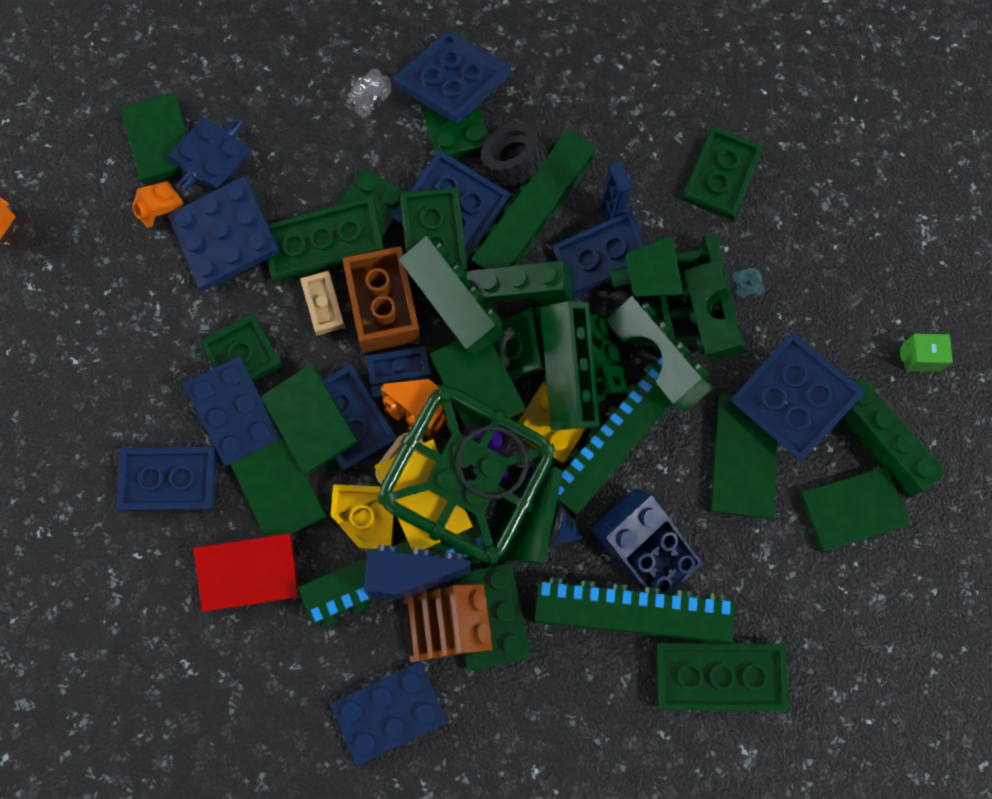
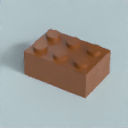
(381, 299)

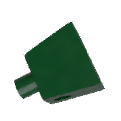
(651, 270)

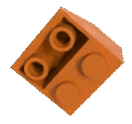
(407, 400)

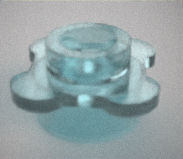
(754, 277)

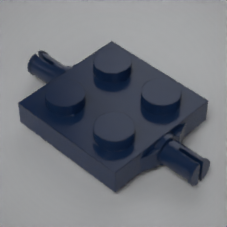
(209, 155)

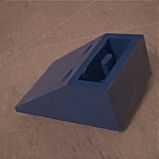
(646, 543)
(405, 575)

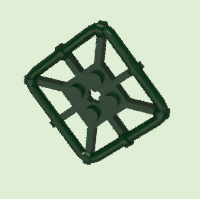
(445, 481)

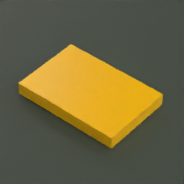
(424, 503)

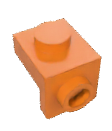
(155, 201)

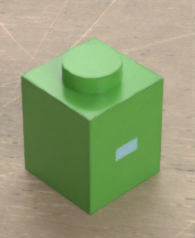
(927, 352)

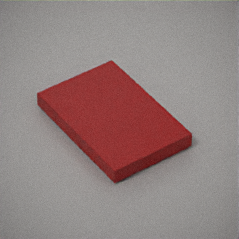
(246, 572)

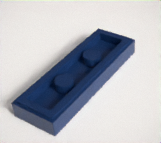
(616, 192)

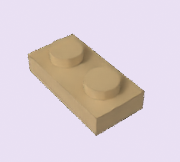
(322, 303)

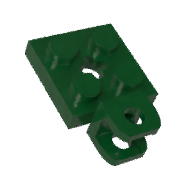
(606, 359)

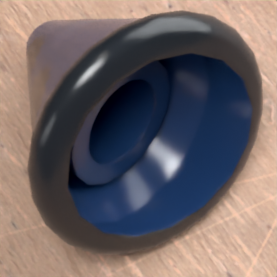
(564, 527)

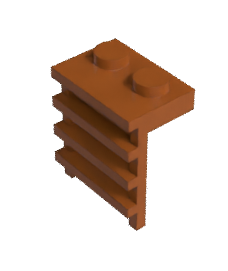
(461, 622)

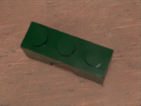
(705, 287)

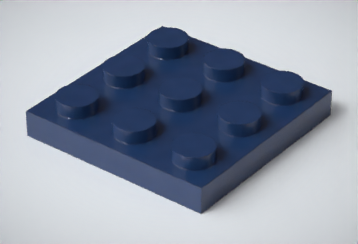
(452, 77)
(479, 198)
(223, 233)
(797, 396)

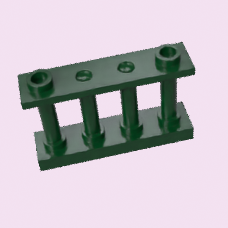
(723, 308)

